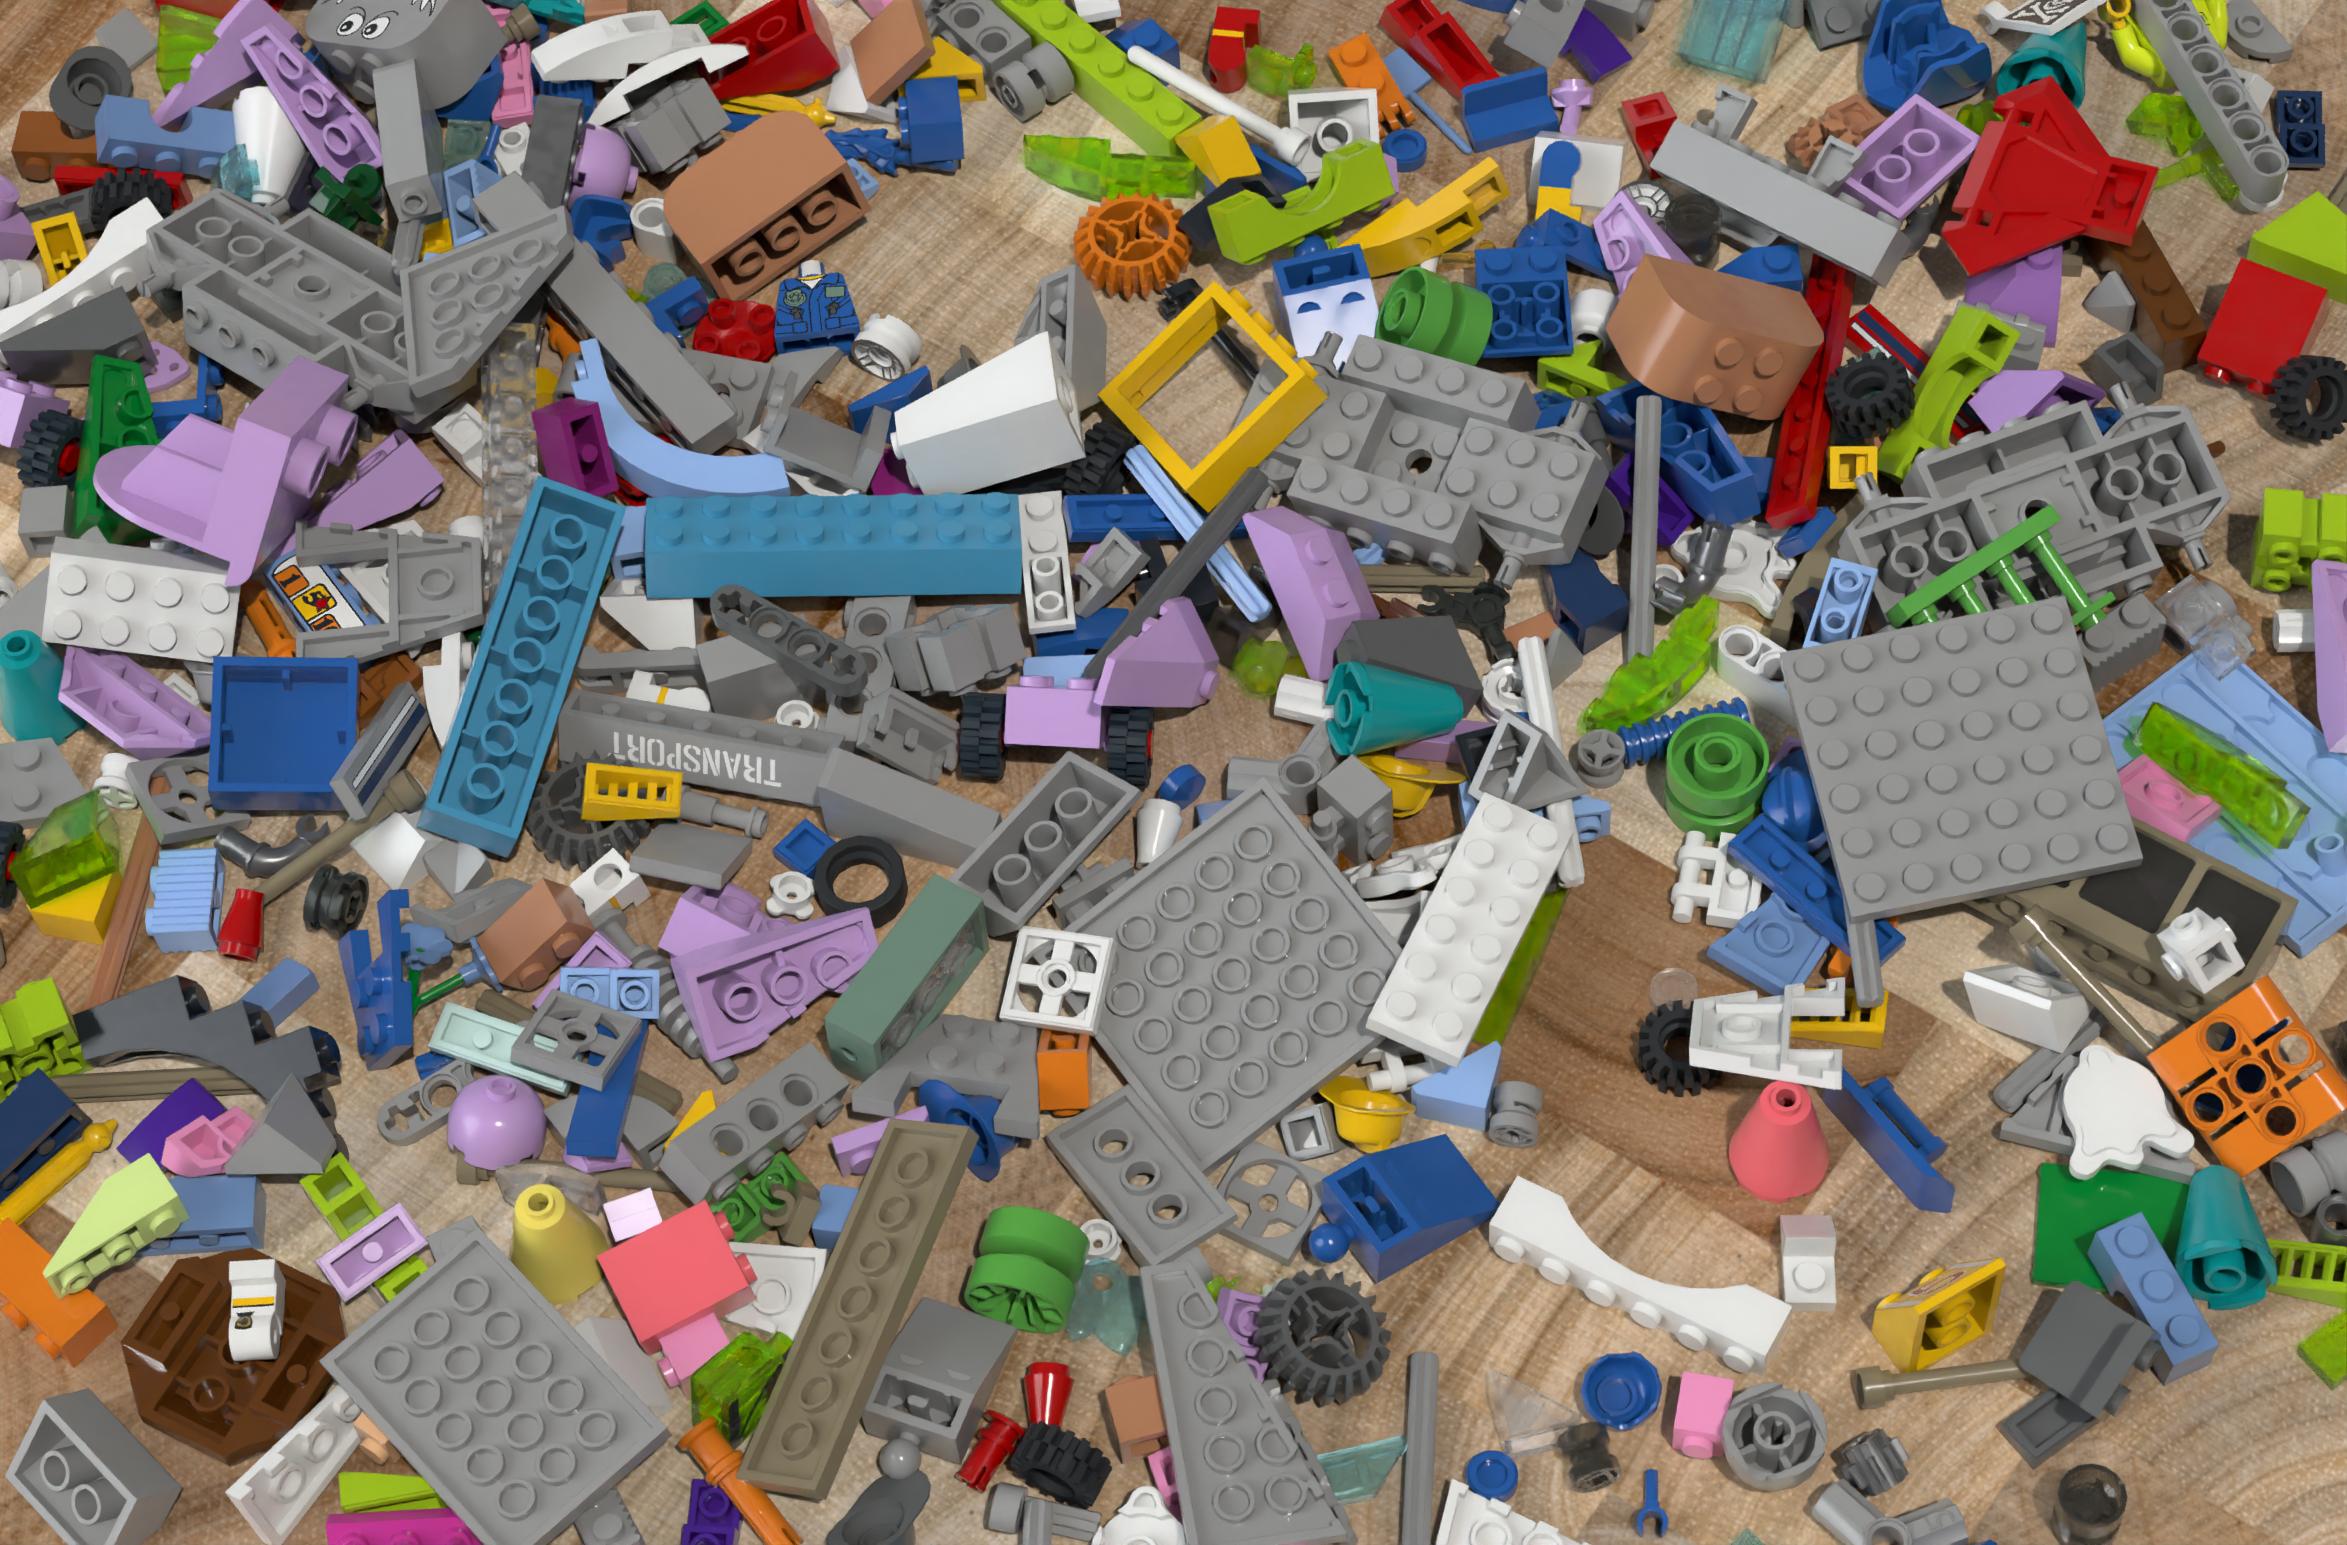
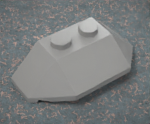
(1076, 328)

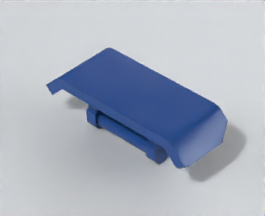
(1888, 1146)

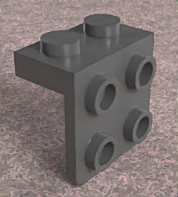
(2090, 1351)

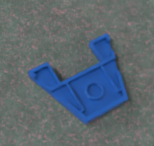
(377, 988)

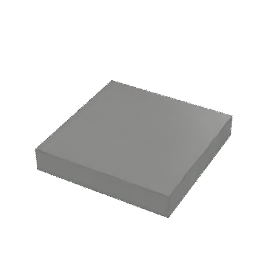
(691, 854)

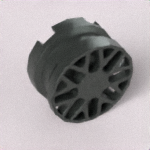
(335, 900)

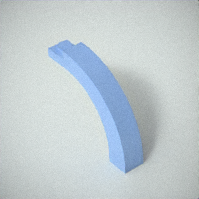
(665, 468)

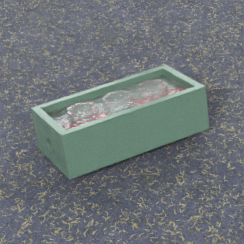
(908, 978)

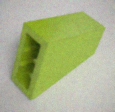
(2307, 245)

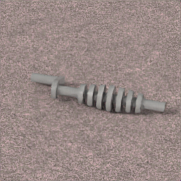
(672, 1014)

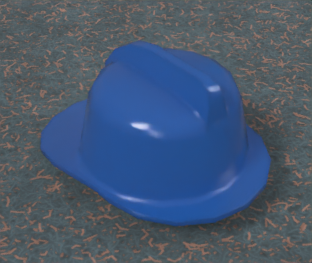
(1792, 803)
(978, 1112)

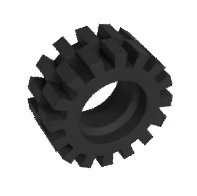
(124, 190)
(2292, 393)
(1875, 412)
(1104, 466)
(1662, 1067)
(1061, 1465)

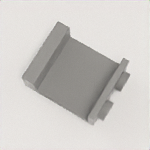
(820, 443)

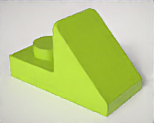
(1577, 373)

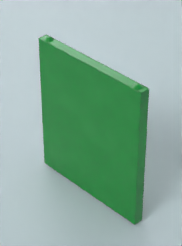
(2078, 1208)

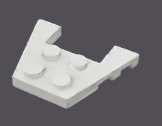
(1754, 1034)

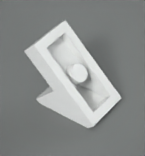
(1808, 1262)

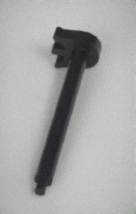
(1181, 296)

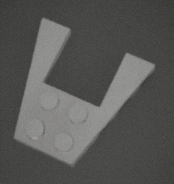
(431, 580)

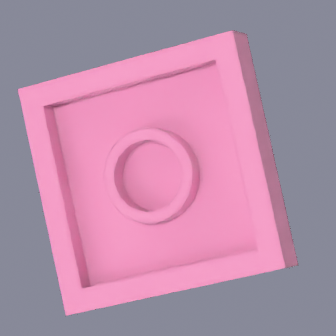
(2164, 801)

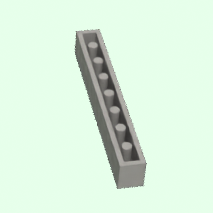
(630, 343)

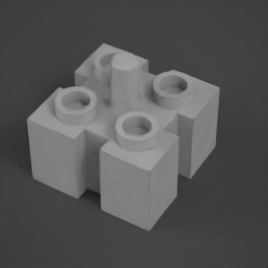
(671, 125)
(956, 649)

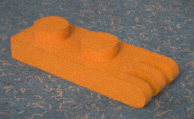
(1362, 67)

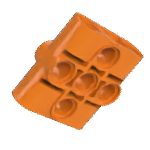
(2250, 1015)

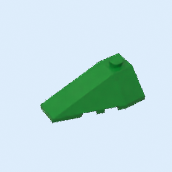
(114, 418)

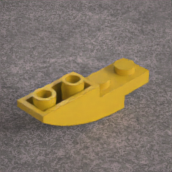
(1448, 218)

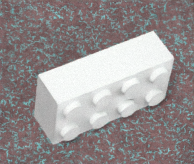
(139, 601)

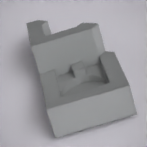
(809, 365)
(1108, 571)

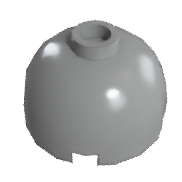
(1774, 1436)

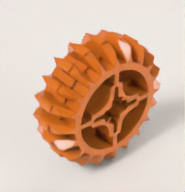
(1129, 234)

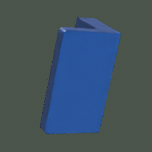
(1508, 109)

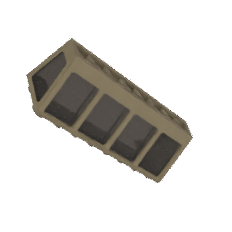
(2115, 919)

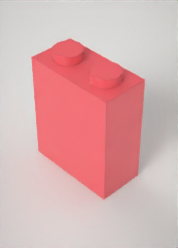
(678, 1274)

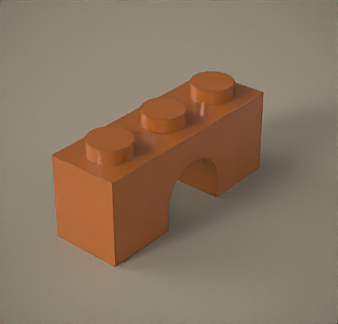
(47, 141)

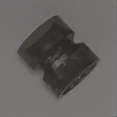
(1695, 227)
(2088, 1506)

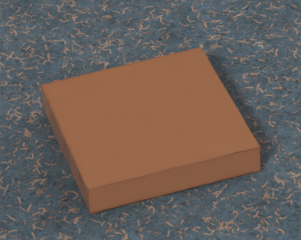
(892, 48)

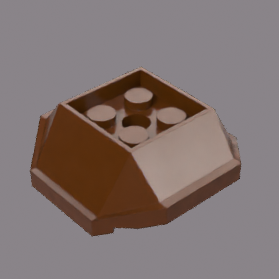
(185, 1365)

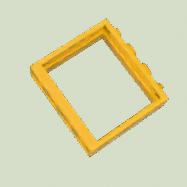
(1255, 434)

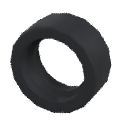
(859, 851)

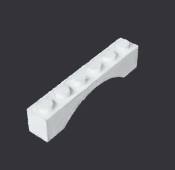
(113, 262)
(1729, 1321)

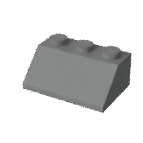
(90, 1474)

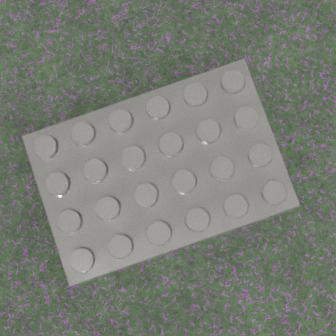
(495, 1397)

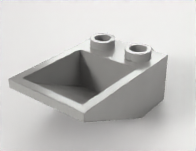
(935, 1385)

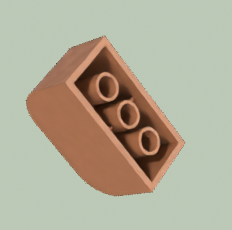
(762, 203)
(1714, 337)

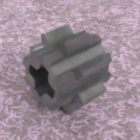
(1874, 1462)

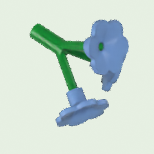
(428, 947)

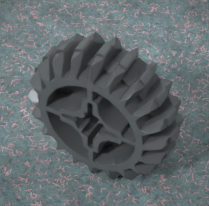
(558, 824)
(1329, 1363)

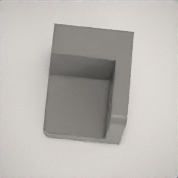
(42, 517)

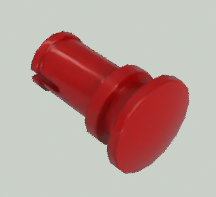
(994, 1445)

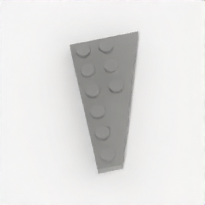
(1226, 1440)

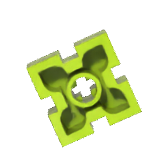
(2295, 534)
(37, 1033)

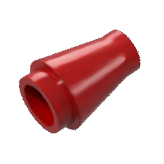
(243, 927)
(1048, 1392)

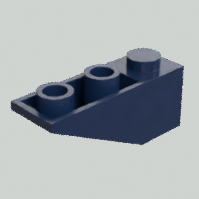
(1585, 602)

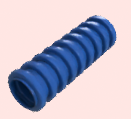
(1653, 737)

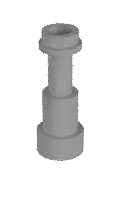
(708, 810)

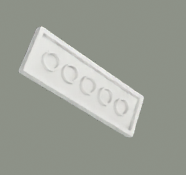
(1469, 930)

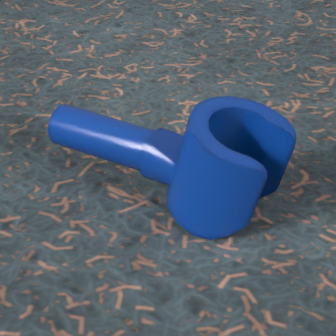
(487, 153)
(1651, 1504)

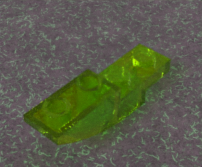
(1092, 170)
(1658, 683)
(2223, 772)

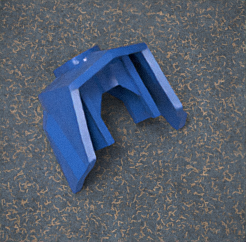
(1923, 55)

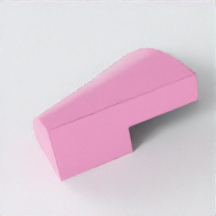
(204, 1144)

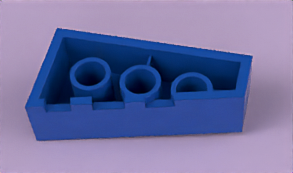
(1694, 453)

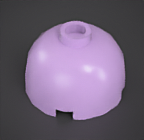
(602, 165)
(497, 1122)

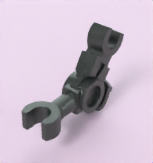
(1480, 612)

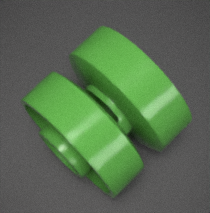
(1435, 316)
(1715, 775)
(1027, 1269)

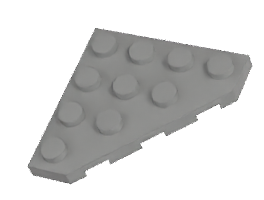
(471, 293)

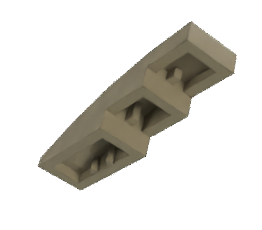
(1812, 572)

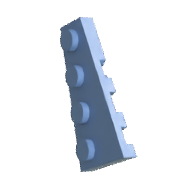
(1774, 943)

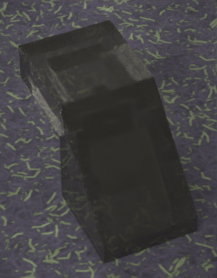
(1231, 628)

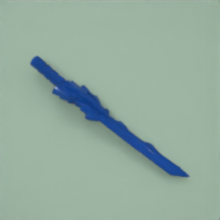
(857, 144)

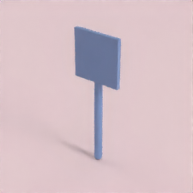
(1412, 78)

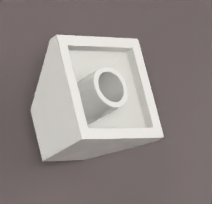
(1333, 120)
(654, 621)

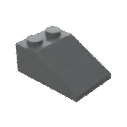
(65, 345)

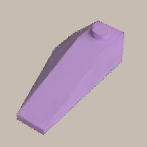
(226, 67)
(1627, 234)
(1163, 666)
(715, 916)

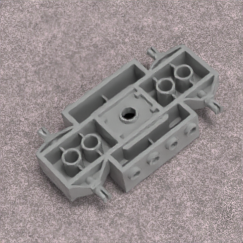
(285, 291)
(1486, 472)
(2112, 491)

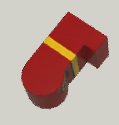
(1231, 36)

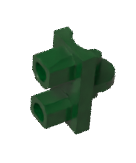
(346, 201)

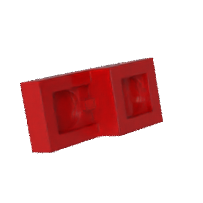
(1648, 123)

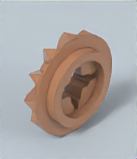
(1809, 138)

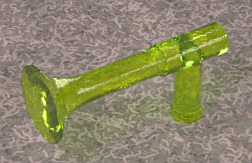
(2200, 162)

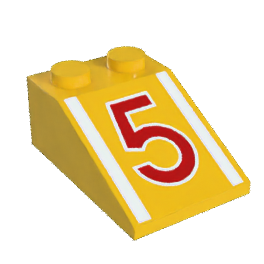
(1940, 1314)

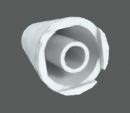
(268, 139)

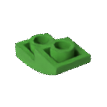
(746, 1200)

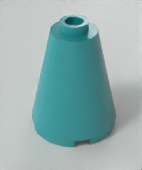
(2046, 55)
(31, 690)
(1386, 708)
(2222, 1243)

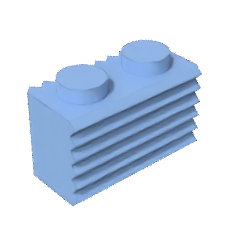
(460, 187)
(187, 900)

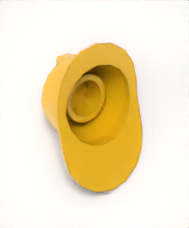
(1409, 782)
(1364, 1116)

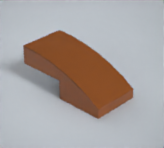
(382, 678)

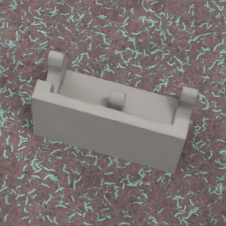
(909, 735)

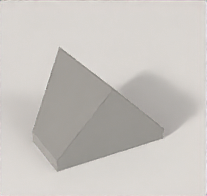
(1525, 766)
(284, 1137)

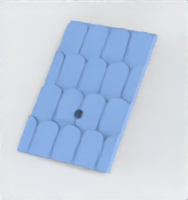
(2280, 737)

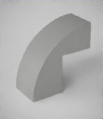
(644, 1133)

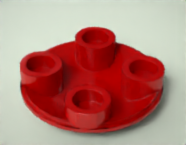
(737, 330)

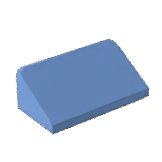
(283, 990)

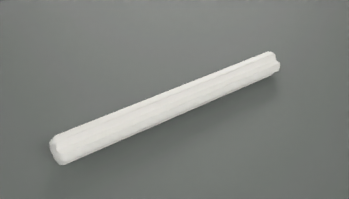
(1543, 714)

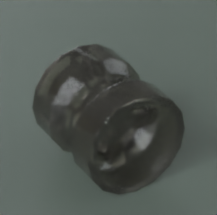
(1589, 1457)

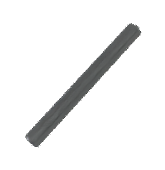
(1186, 563)

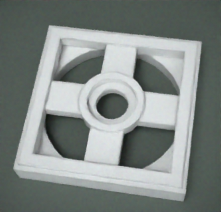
(1028, 943)

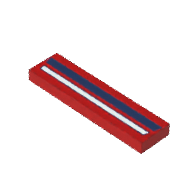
(1872, 329)

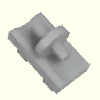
(1088, 888)

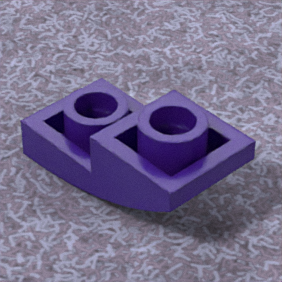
(1595, 47)
(171, 1115)
(711, 1517)

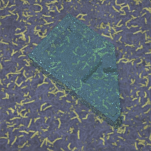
(1362, 1470)

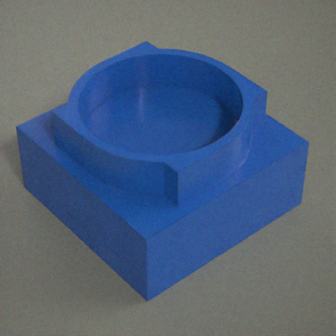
(281, 731)

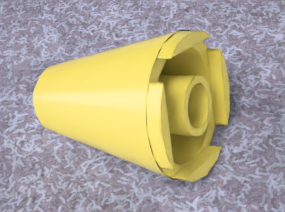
(555, 1244)

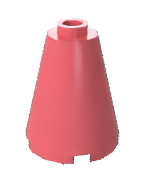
(1780, 1145)

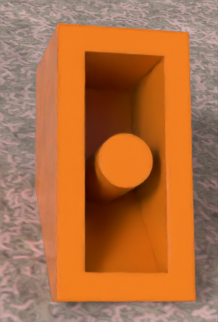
(1064, 1071)

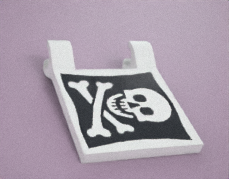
(2037, 15)

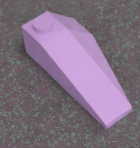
(323, 115)
(386, 483)
(2330, 637)
(760, 980)

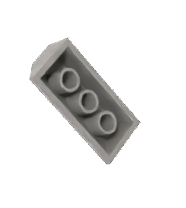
(1044, 840)

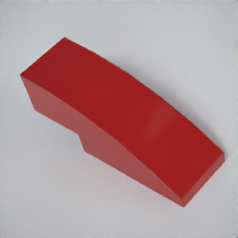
(1436, 44)

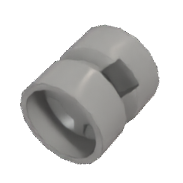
(1038, 78)
(2311, 1174)

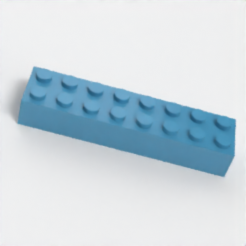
(834, 545)
(522, 667)

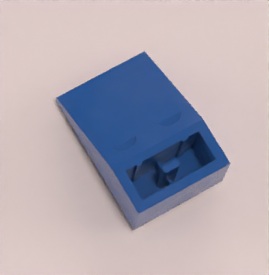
(1527, 300)

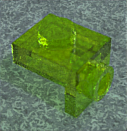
(1278, 73)
(2167, 118)

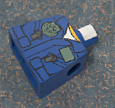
(815, 311)

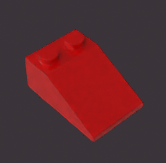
(786, 46)

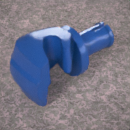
(603, 224)

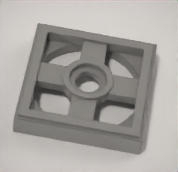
(155, 807)
(561, 1061)
(1283, 1247)

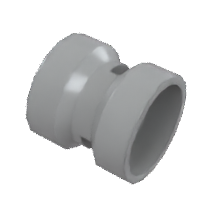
(1516, 1114)

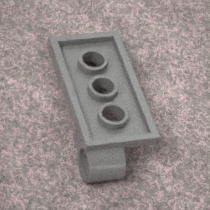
(743, 379)
(1134, 1208)

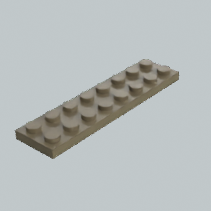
(857, 1308)

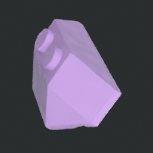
(1312, 581)
(130, 704)

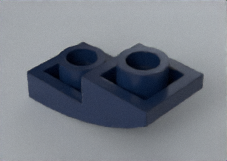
(2300, 127)

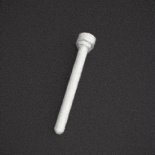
(1289, 143)

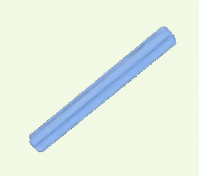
(1187, 521)

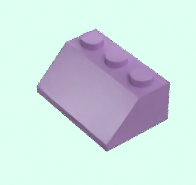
(1909, 159)

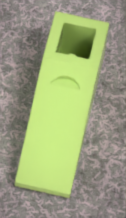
(119, 1220)

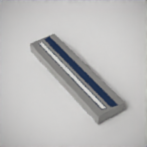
(380, 751)

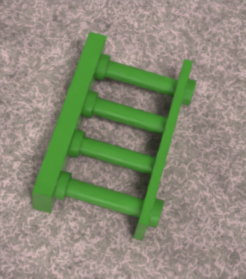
(1998, 562)

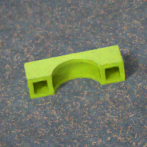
(1350, 181)
(1965, 357)
(349, 1206)

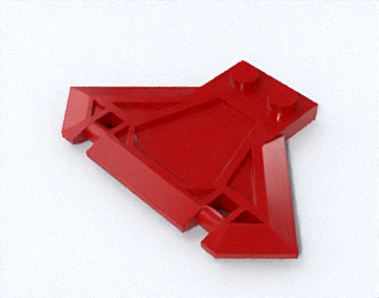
(2042, 183)

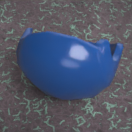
(1621, 1391)

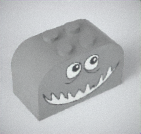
(446, 37)

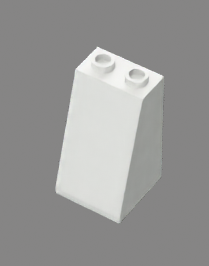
(992, 423)

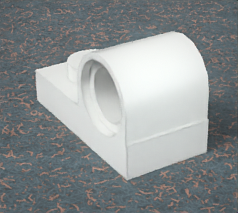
(653, 232)

